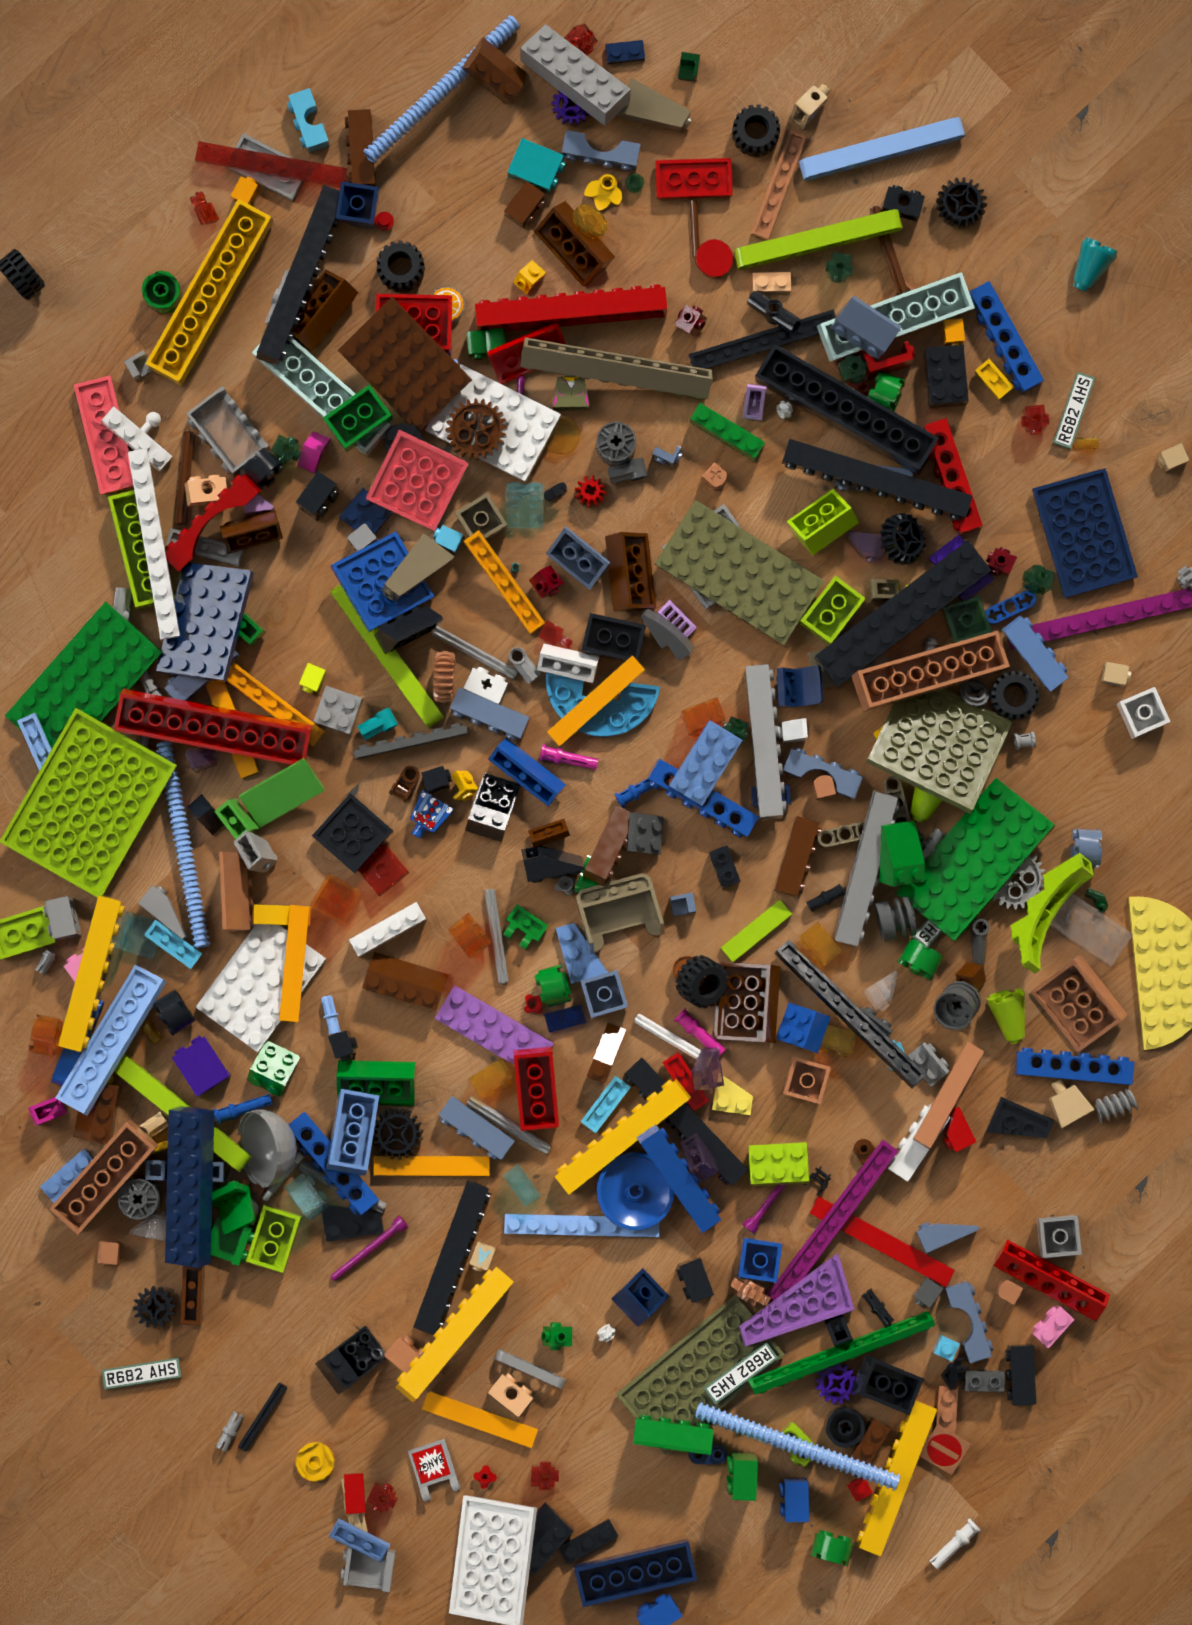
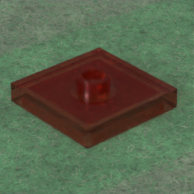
(383, 870)

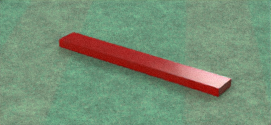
(888, 1245)

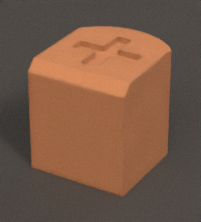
(715, 477)
(824, 787)
(109, 1252)
(1008, 1291)

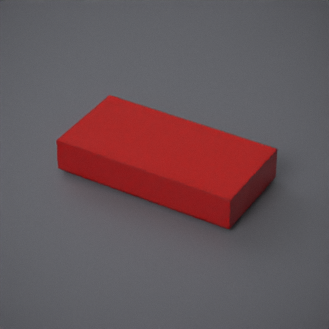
(354, 1493)

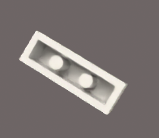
(568, 663)

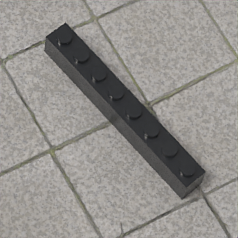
(688, 1123)
(451, 1257)

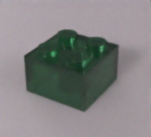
(966, 619)

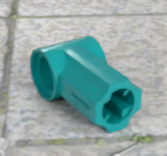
(380, 723)

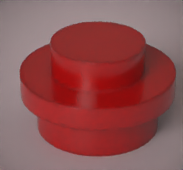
(384, 221)

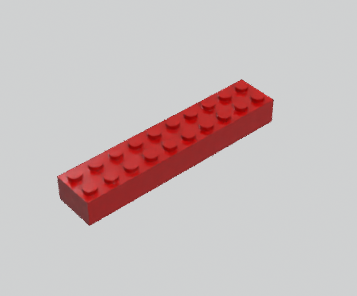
(572, 309)
(212, 727)

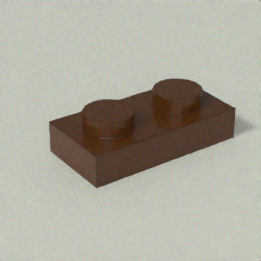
(549, 833)
(255, 1189)

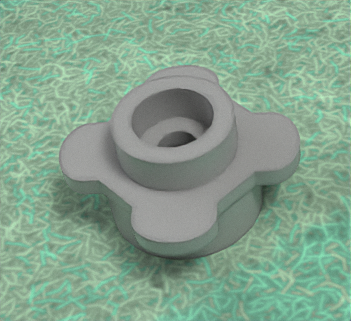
(567, 889)

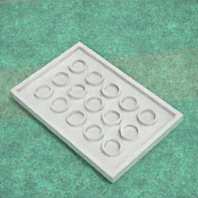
(527, 424)
(249, 988)
(493, 1560)

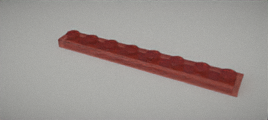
(270, 164)

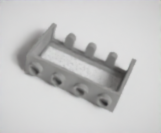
(226, 430)

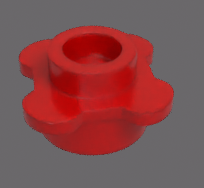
(529, 1007)
(490, 1476)

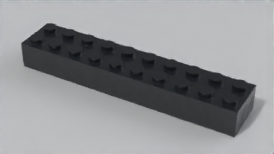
(847, 409)
(902, 613)

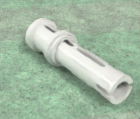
(961, 1537)

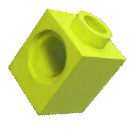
(312, 678)

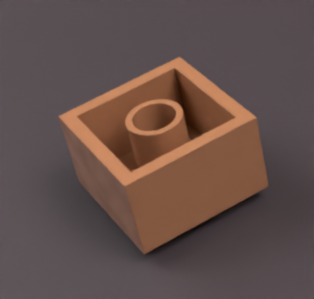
(806, 1080)

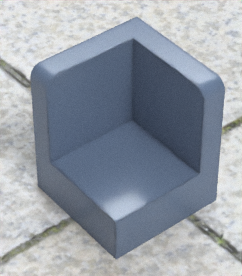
(683, 904)

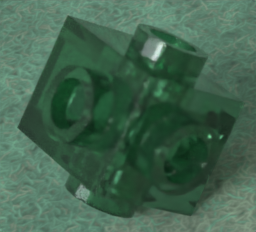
(839, 261)
(848, 374)
(282, 444)
(1038, 579)
(737, 728)

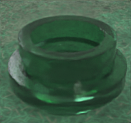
(634, 182)

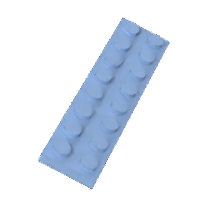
(111, 1040)

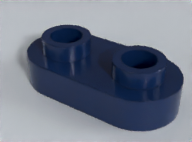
(710, 1459)

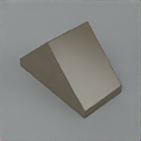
(883, 589)

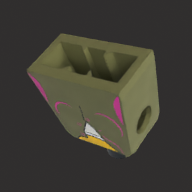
(570, 394)

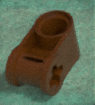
(405, 784)

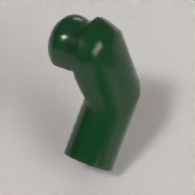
(1099, 899)

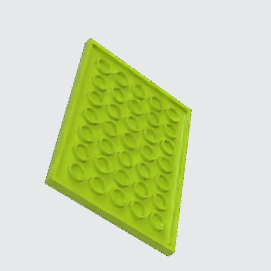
(88, 803)

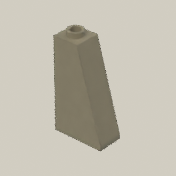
(654, 109)
(419, 565)

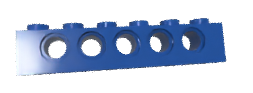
(986, 293)
(746, 818)
(1123, 1076)
(360, 1206)

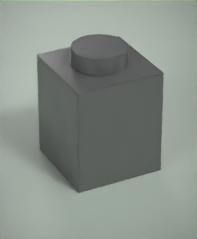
(927, 1293)

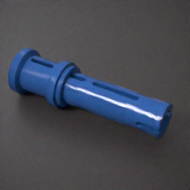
(634, 792)
(233, 1111)

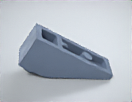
(937, 1234)

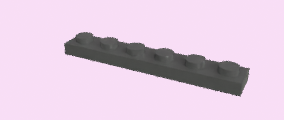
(418, 739)

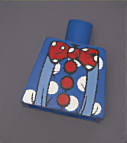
(429, 814)

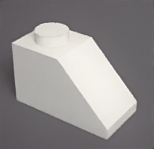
(793, 730)

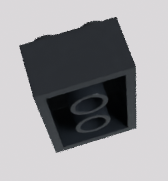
(946, 376)
(613, 638)
(887, 1384)

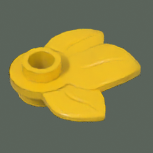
(604, 195)

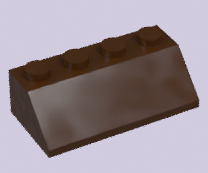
(579, 253)
(323, 308)
(630, 572)
(405, 981)

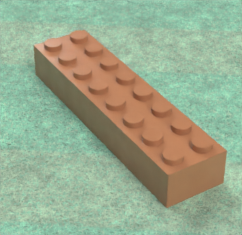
(930, 671)

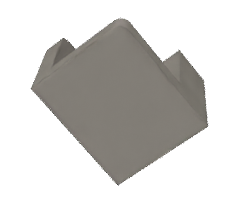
(137, 365)
(362, 537)

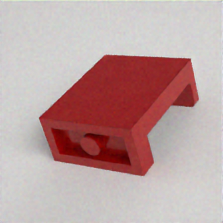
(891, 364)

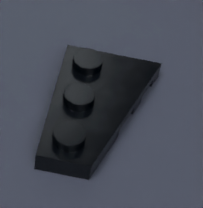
(1018, 1120)
(344, 1224)

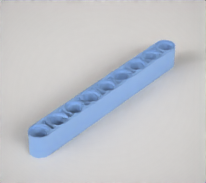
(882, 148)

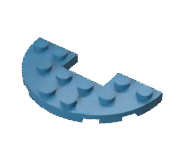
(615, 717)

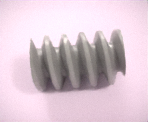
(1115, 1105)

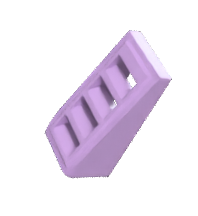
(666, 607)

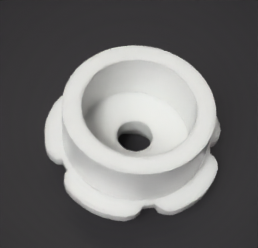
(784, 409)
(606, 1333)

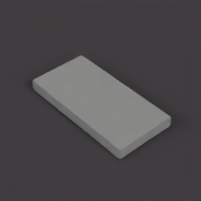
(282, 186)

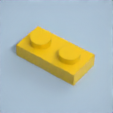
(993, 379)

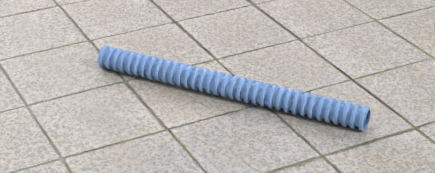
(435, 95)
(184, 851)
(797, 1446)

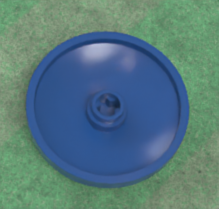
(633, 1192)

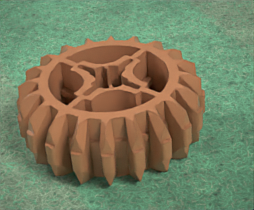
(444, 676)

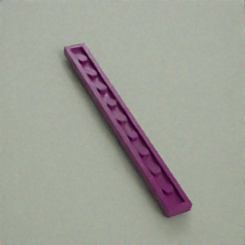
(1113, 615)
(834, 1219)

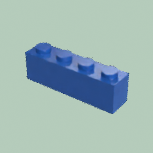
(527, 772)

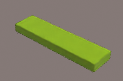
(756, 930)

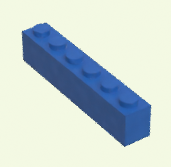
(679, 1179)

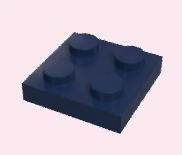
(363, 511)

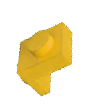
(529, 276)
(465, 784)

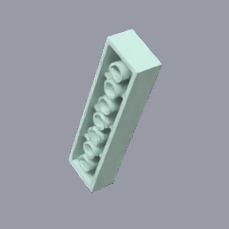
(909, 310)
(317, 387)

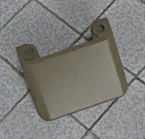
(619, 907)

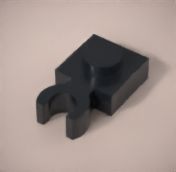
(953, 1374)

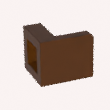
(972, 974)

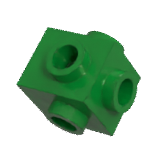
(556, 1336)

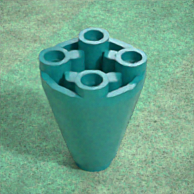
(1092, 263)

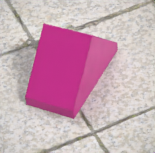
(313, 452)
(46, 1111)

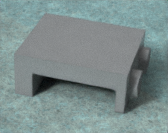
(366, 1571)

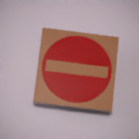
(944, 1449)

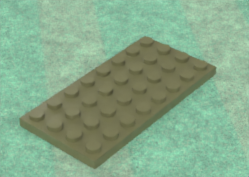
(739, 572)
(677, 1379)

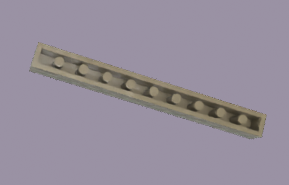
(616, 368)

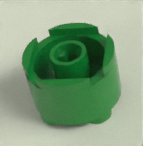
(157, 282)
(887, 390)
(920, 959)
(553, 985)
(832, 1549)

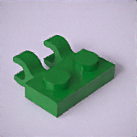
(527, 923)

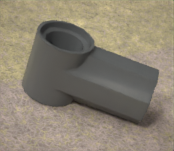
(632, 470)

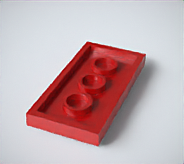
(693, 178)
(507, 357)

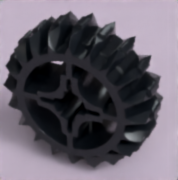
(955, 199)
(906, 537)
(410, 1122)

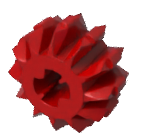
(594, 486)

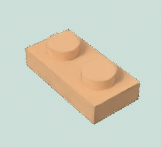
(772, 282)

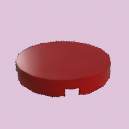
(714, 258)

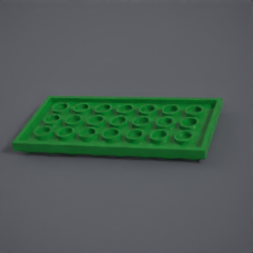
(88, 673)
(977, 859)

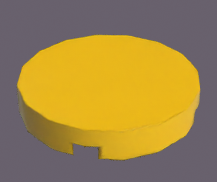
(315, 1461)

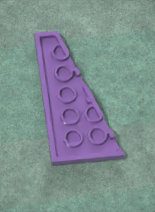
(811, 1300)

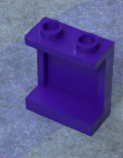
(200, 1066)

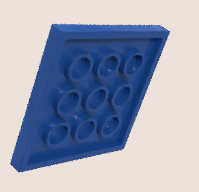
(366, 573)

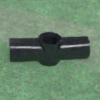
(774, 312)

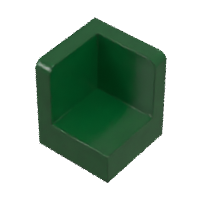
(689, 66)

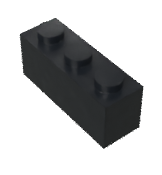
(1021, 1374)

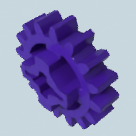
(566, 110)
(828, 1388)

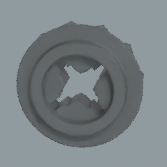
(974, 686)

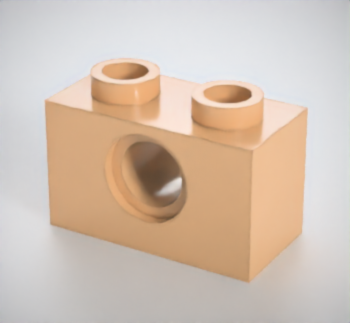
(195, 494)
(515, 1404)

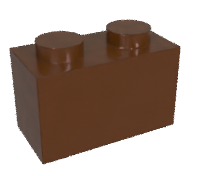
(525, 205)

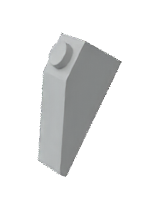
(161, 907)

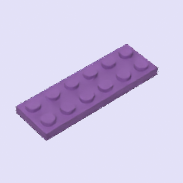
(487, 1025)

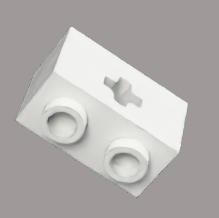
(475, 685)

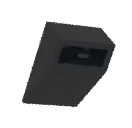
(492, 807)
(549, 862)
(351, 1360)

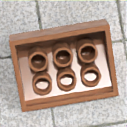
(235, 893)
(1079, 1003)

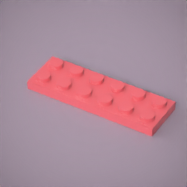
(106, 449)

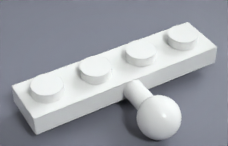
(137, 437)

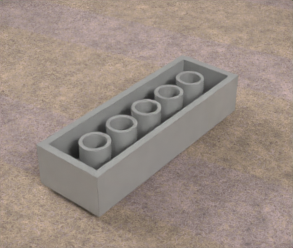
(575, 74)

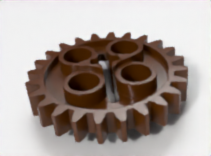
(493, 432)

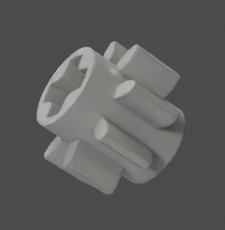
(1185, 577)

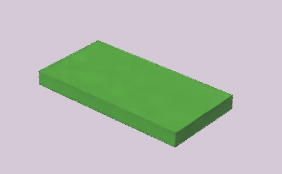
(281, 792)

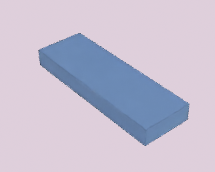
(359, 1540)

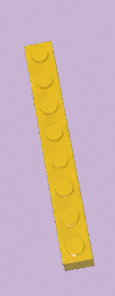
(90, 973)
(621, 1137)
(454, 1334)
(903, 1462)

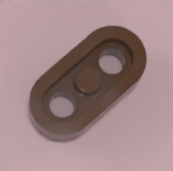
(863, 1156)

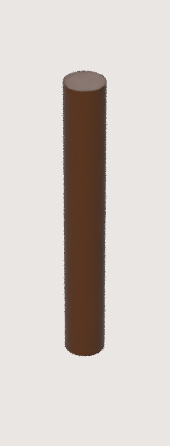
(694, 226)

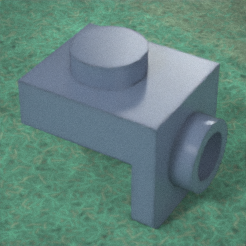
(663, 457)

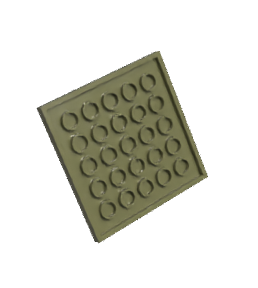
(940, 746)

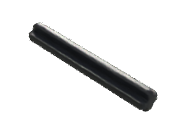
(262, 1417)

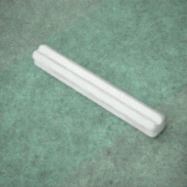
(667, 1036)

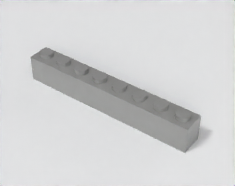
(764, 742)
(865, 870)

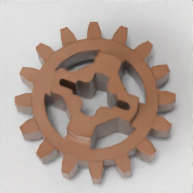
(750, 1291)

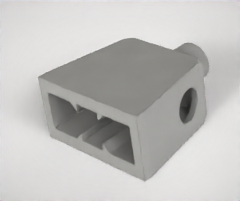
(259, 856)

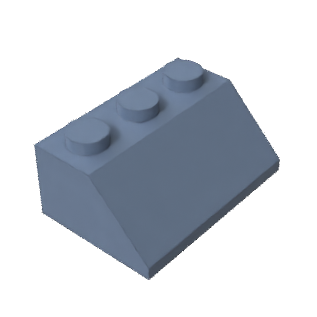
(865, 327)
(578, 558)

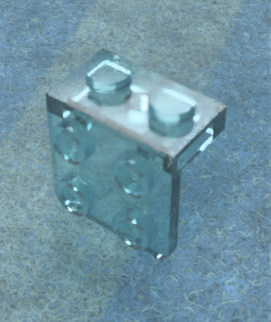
(524, 505)
(132, 937)

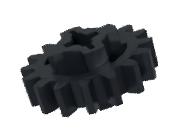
(154, 1316)

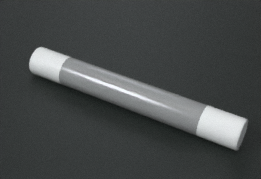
(271, 1190)

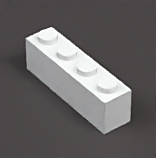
(387, 929)
(910, 1151)

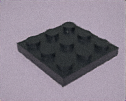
(352, 833)

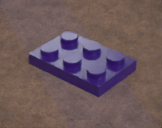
(946, 550)

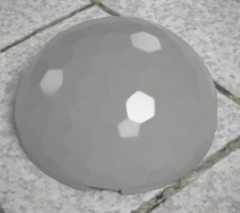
(270, 1144)

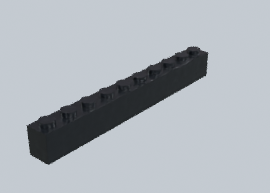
(299, 278)
(877, 480)

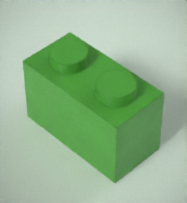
(236, 818)

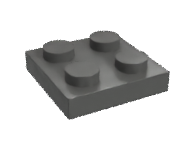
(645, 833)

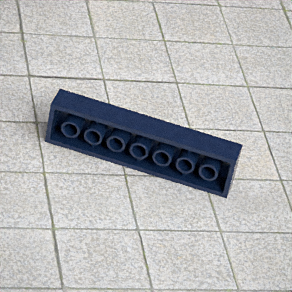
(189, 1186)

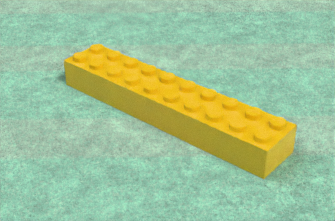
(209, 292)

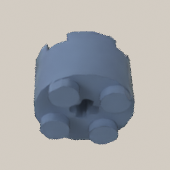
(1088, 844)

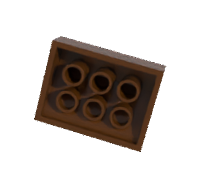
(749, 1004)

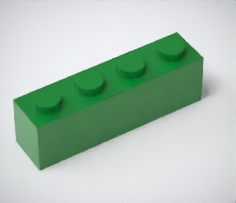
(727, 432)

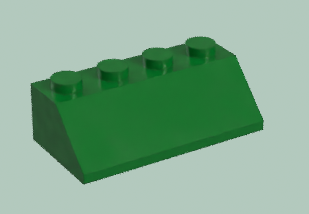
(389, 1080)
(673, 1435)

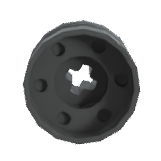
(606, 449)
(895, 919)
(952, 1013)
(150, 1203)

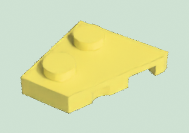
(732, 1099)

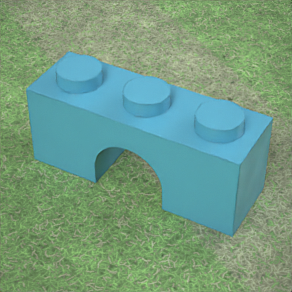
(302, 105)

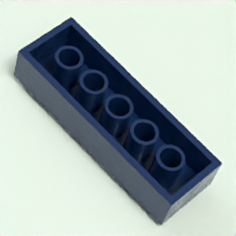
(635, 1572)

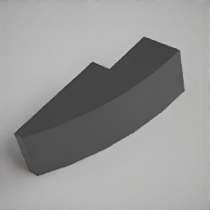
(667, 634)

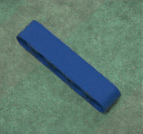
(70, 1057)

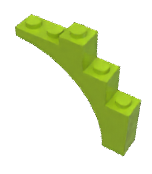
(1043, 907)

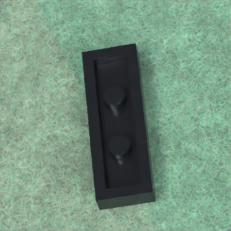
(588, 1541)

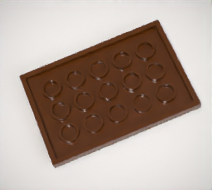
(404, 364)

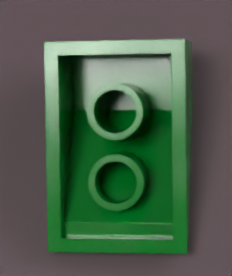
(901, 855)

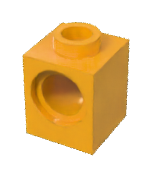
(245, 190)
(953, 332)

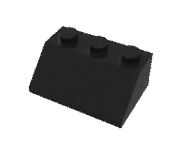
(407, 628)
(549, 1535)

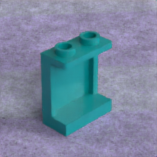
(536, 165)

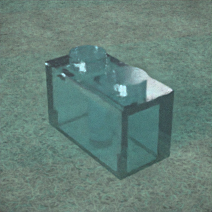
(521, 1185)
(306, 1196)

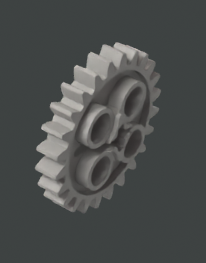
(1030, 867)

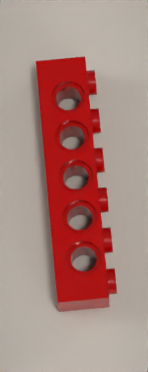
(942, 430)
(1051, 1280)

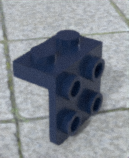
(799, 686)

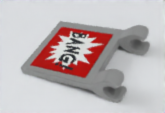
(433, 1465)

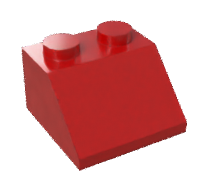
(957, 1132)

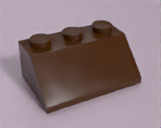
(495, 71)
(251, 531)
(101, 1119)

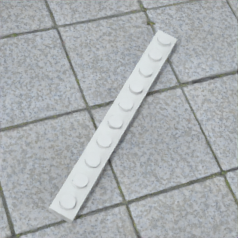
(154, 544)

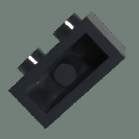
(343, 1045)

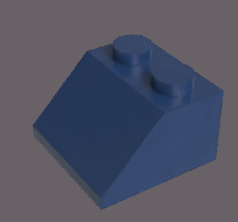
(357, 204)
(640, 1297)

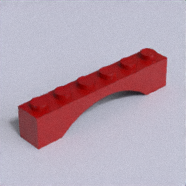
(184, 549)

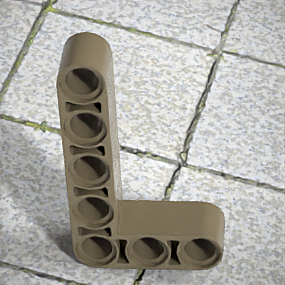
(834, 833)

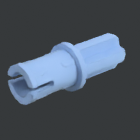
(330, 1014)

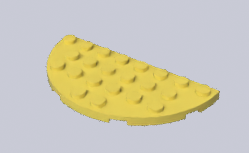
(1162, 969)

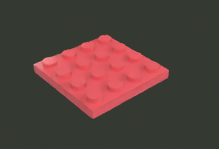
(417, 480)

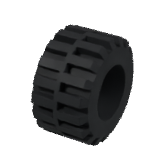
(762, 116)
(395, 251)
(21, 274)
(1026, 684)
(712, 987)

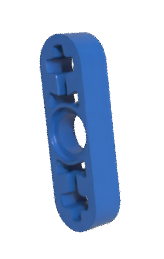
(1020, 596)

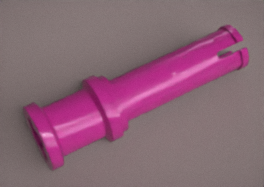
(558, 755)
(692, 1026)

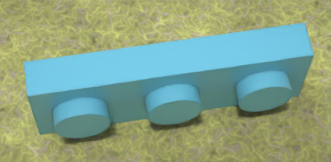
(172, 944)
(605, 1104)

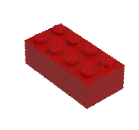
(536, 1088)

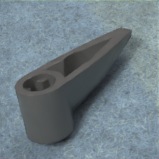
(979, 941)

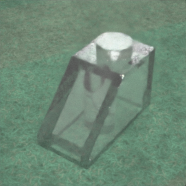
(881, 992)
(152, 1227)

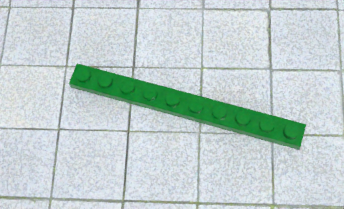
(833, 1356)

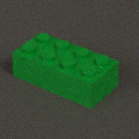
(743, 1476)

